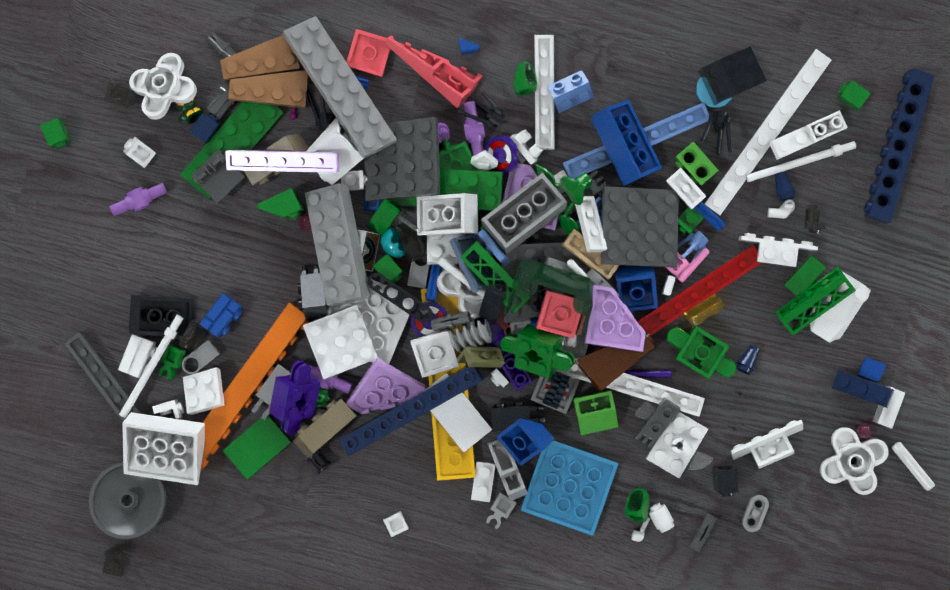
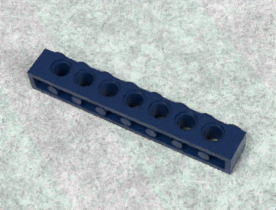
(923, 83)
(411, 409)

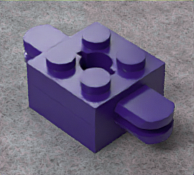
(294, 397)

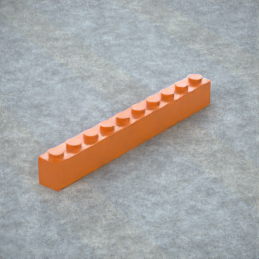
(251, 377)

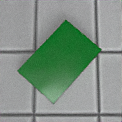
(256, 446)

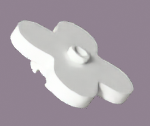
(162, 86)
(467, 299)
(867, 455)

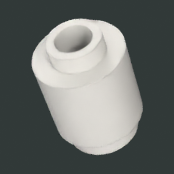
(661, 517)

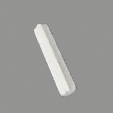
(913, 466)

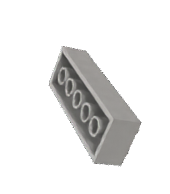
(337, 245)

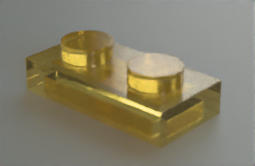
(704, 310)

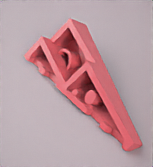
(450, 81)

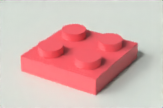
(368, 53)
(558, 315)

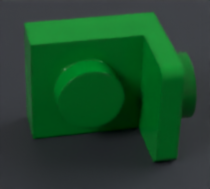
(689, 220)

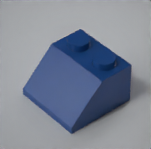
(637, 287)
(525, 439)

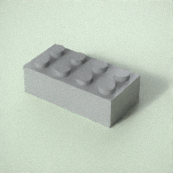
(524, 213)

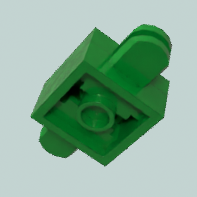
(538, 342)
(701, 352)

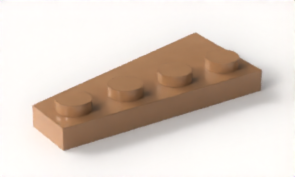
(262, 59)
(274, 89)

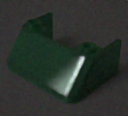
(531, 273)

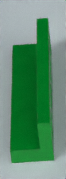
(483, 254)
(812, 298)

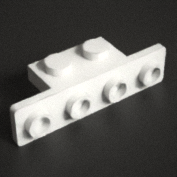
(777, 252)
(769, 447)

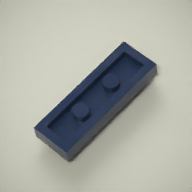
(863, 389)

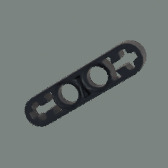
(398, 300)

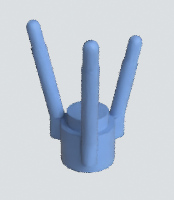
(697, 241)

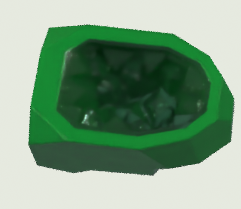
(525, 79)
(637, 505)

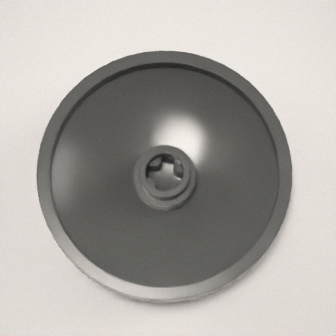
(126, 504)

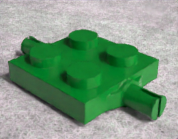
(456, 157)

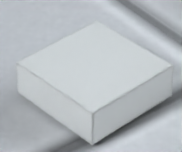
(668, 285)
(396, 524)

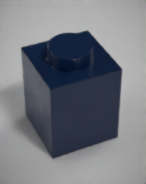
(205, 127)

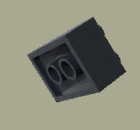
(732, 75)
(155, 313)

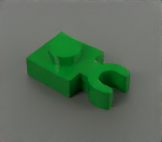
(173, 359)

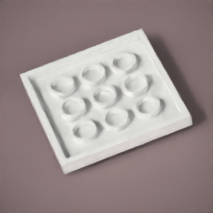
(382, 320)

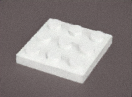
(340, 341)

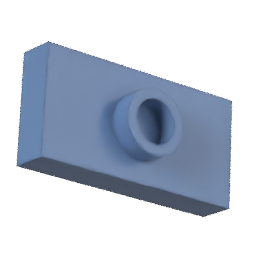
(492, 248)

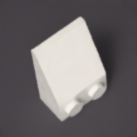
(447, 214)

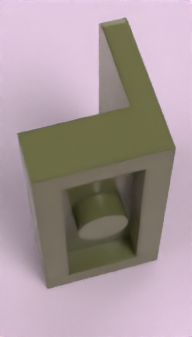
(481, 357)

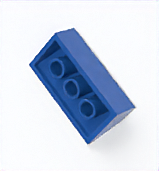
(626, 142)

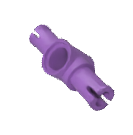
(473, 129)
(138, 199)
(331, 382)

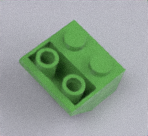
(595, 412)

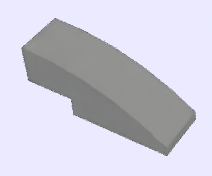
(507, 470)

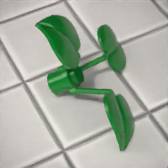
(575, 189)

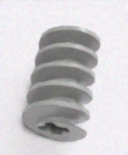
(471, 336)

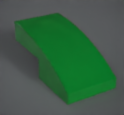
(383, 218)
(805, 275)

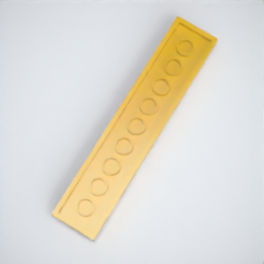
(450, 459)

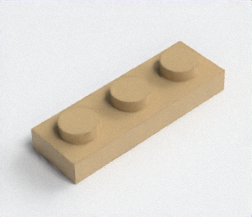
(575, 244)

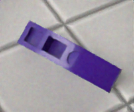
(518, 377)

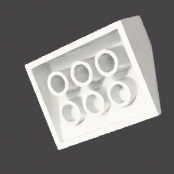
(163, 448)

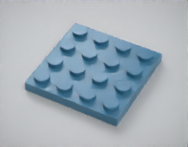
(569, 487)

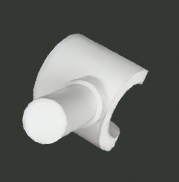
(639, 535)

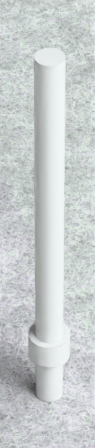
(835, 150)
(169, 333)

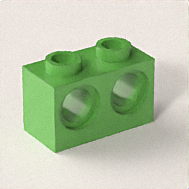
(699, 161)

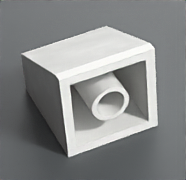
(336, 140)

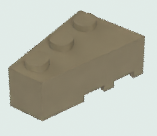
(287, 143)
(323, 427)

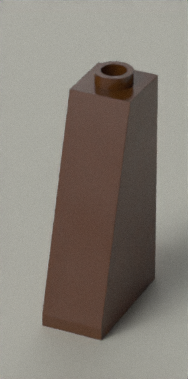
(609, 363)

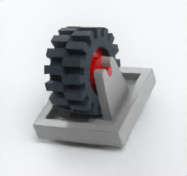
(556, 391)

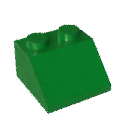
(284, 205)

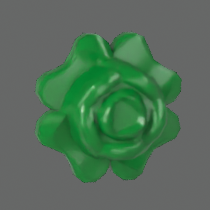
(322, 398)

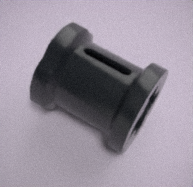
(319, 461)

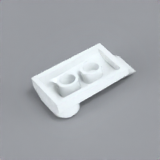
(836, 320)

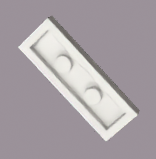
(591, 225)

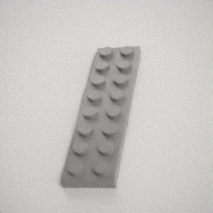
(339, 87)

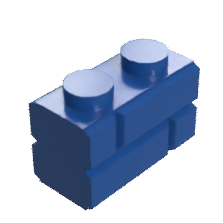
(221, 315)

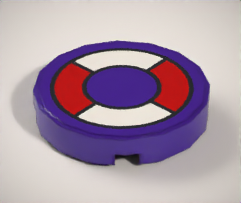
(505, 152)
(423, 329)

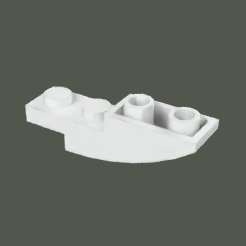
(808, 135)

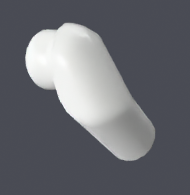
(784, 211)

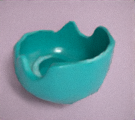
(391, 244)

